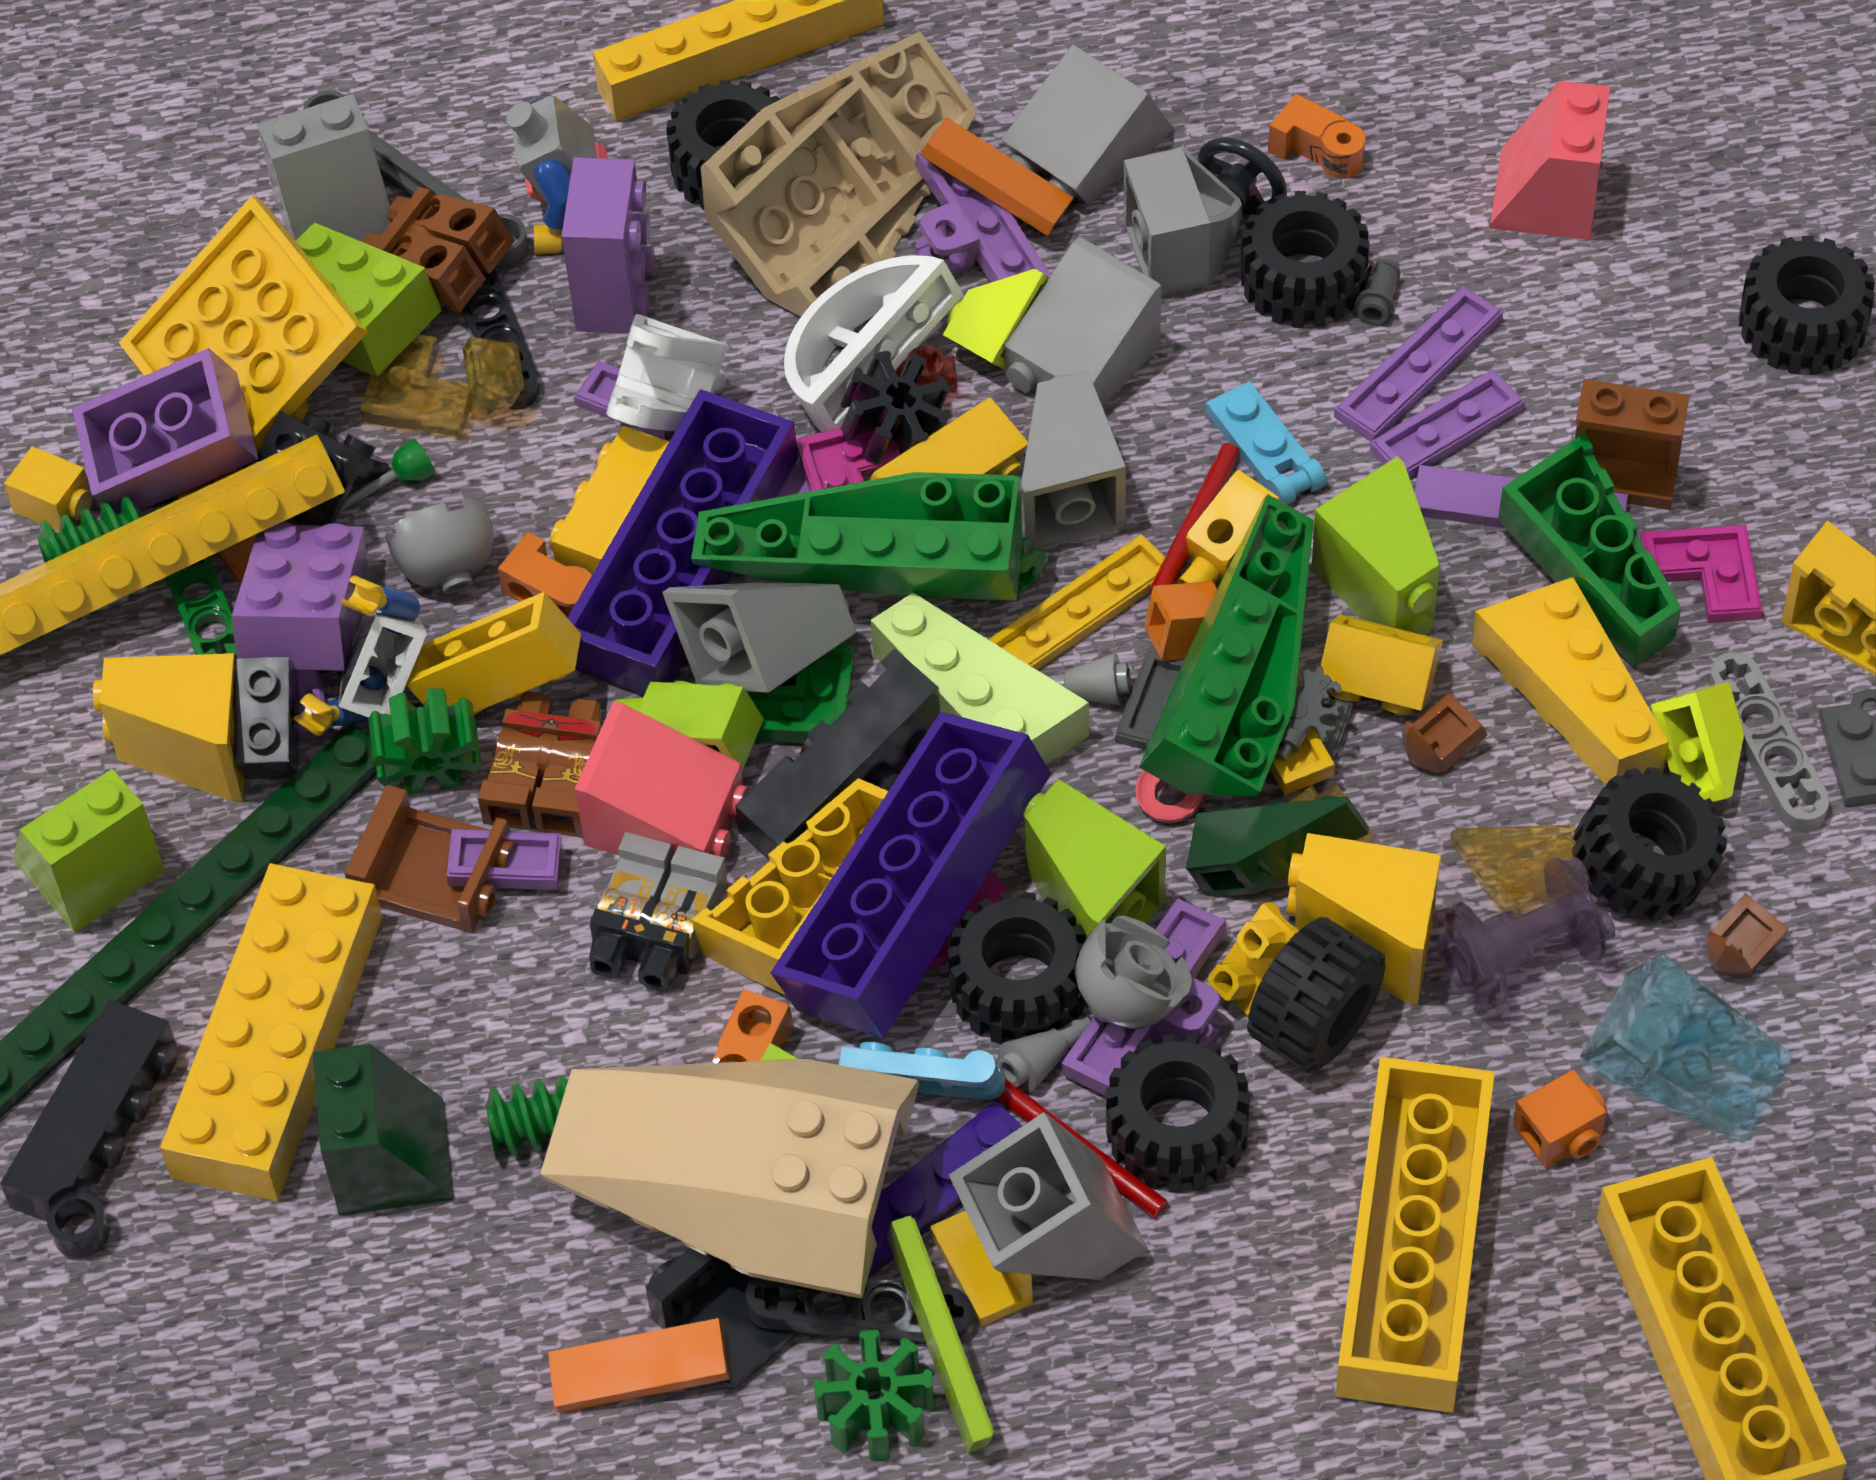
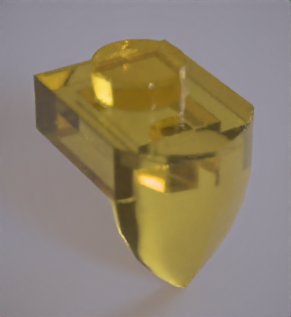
(492, 376)

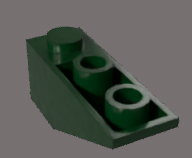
(1253, 846)

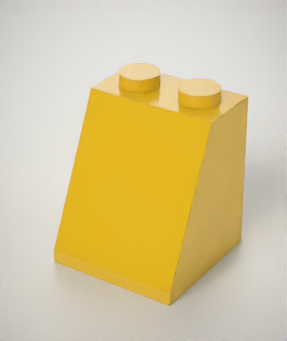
(173, 718)
(1375, 894)

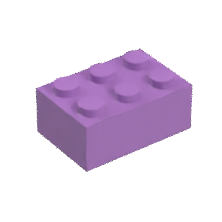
(607, 245)
(165, 432)
(295, 595)

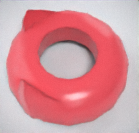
(1146, 791)

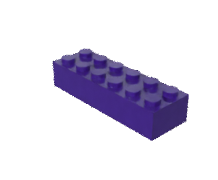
(713, 461)
(911, 874)

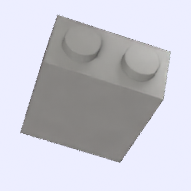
(1085, 127)
(325, 170)
(1087, 318)
(1071, 466)
(757, 630)
(1047, 1205)

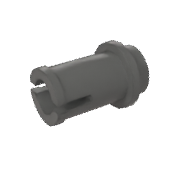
(1376, 301)

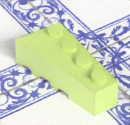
(980, 677)

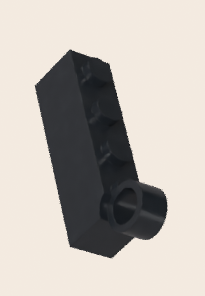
(87, 1124)

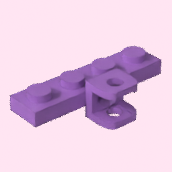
(972, 229)
(1099, 1049)

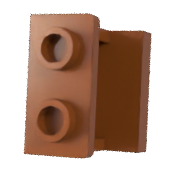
(1635, 438)
(408, 863)

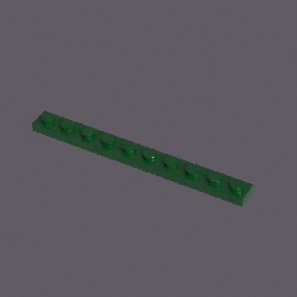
(183, 912)

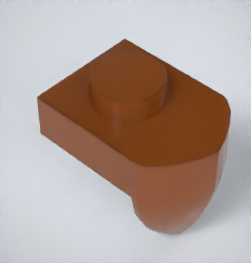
(1441, 736)
(1743, 939)

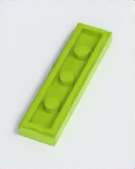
(940, 1334)

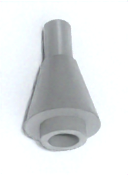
(1098, 680)
(1033, 1057)

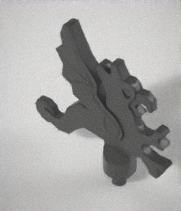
(1309, 711)

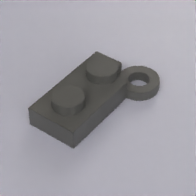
(1852, 748)

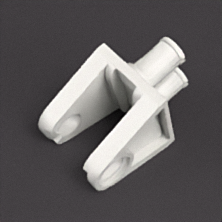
(663, 374)

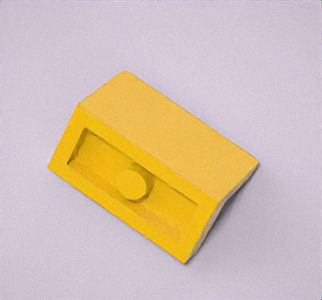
(989, 1291)

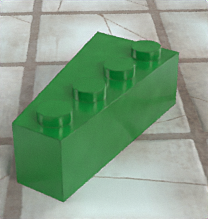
(1577, 529)

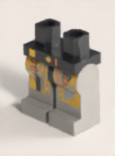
(651, 907)

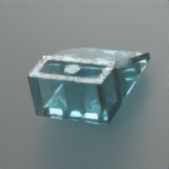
(1686, 1049)

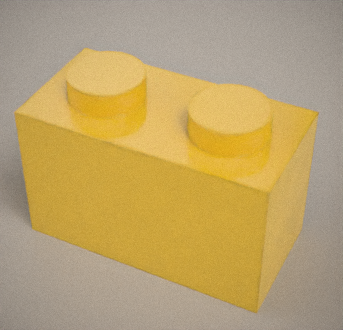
(1381, 663)

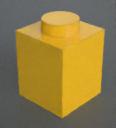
(48, 487)

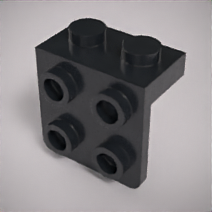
(349, 458)
(707, 1289)

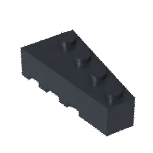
(865, 742)

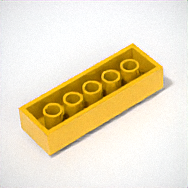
(276, 1008)
(1415, 1235)
(1716, 1328)

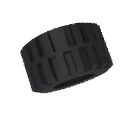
(708, 122)
(1304, 288)
(1801, 334)
(1668, 815)
(1010, 930)
(1316, 994)
(1169, 1151)

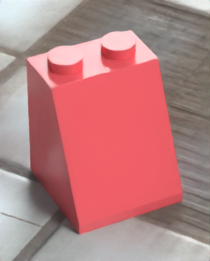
(1554, 165)
(656, 786)

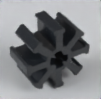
(893, 405)

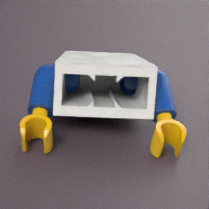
(377, 661)

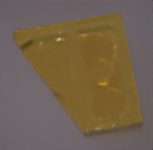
(1512, 860)

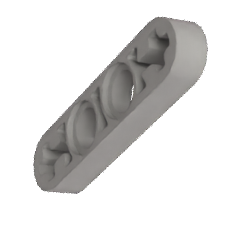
(1774, 740)

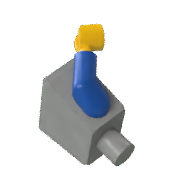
(545, 142)

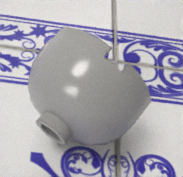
(443, 545)
(1129, 974)

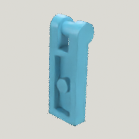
(1265, 443)
(970, 1077)

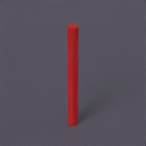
(1211, 486)
(1125, 1181)

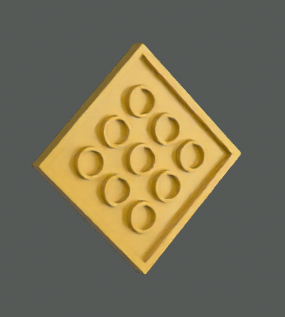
(257, 309)

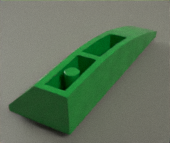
(878, 536)
(1241, 666)

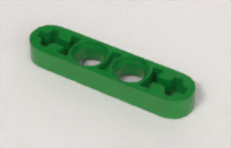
(205, 610)

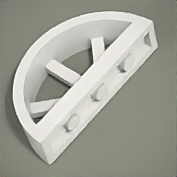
(907, 302)

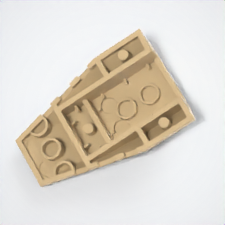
(831, 172)
(740, 1159)

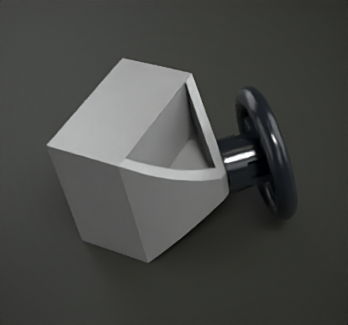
(1188, 216)

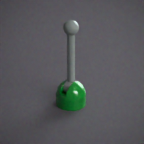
(409, 466)

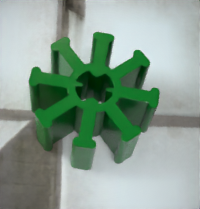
(424, 741)
(901, 1390)

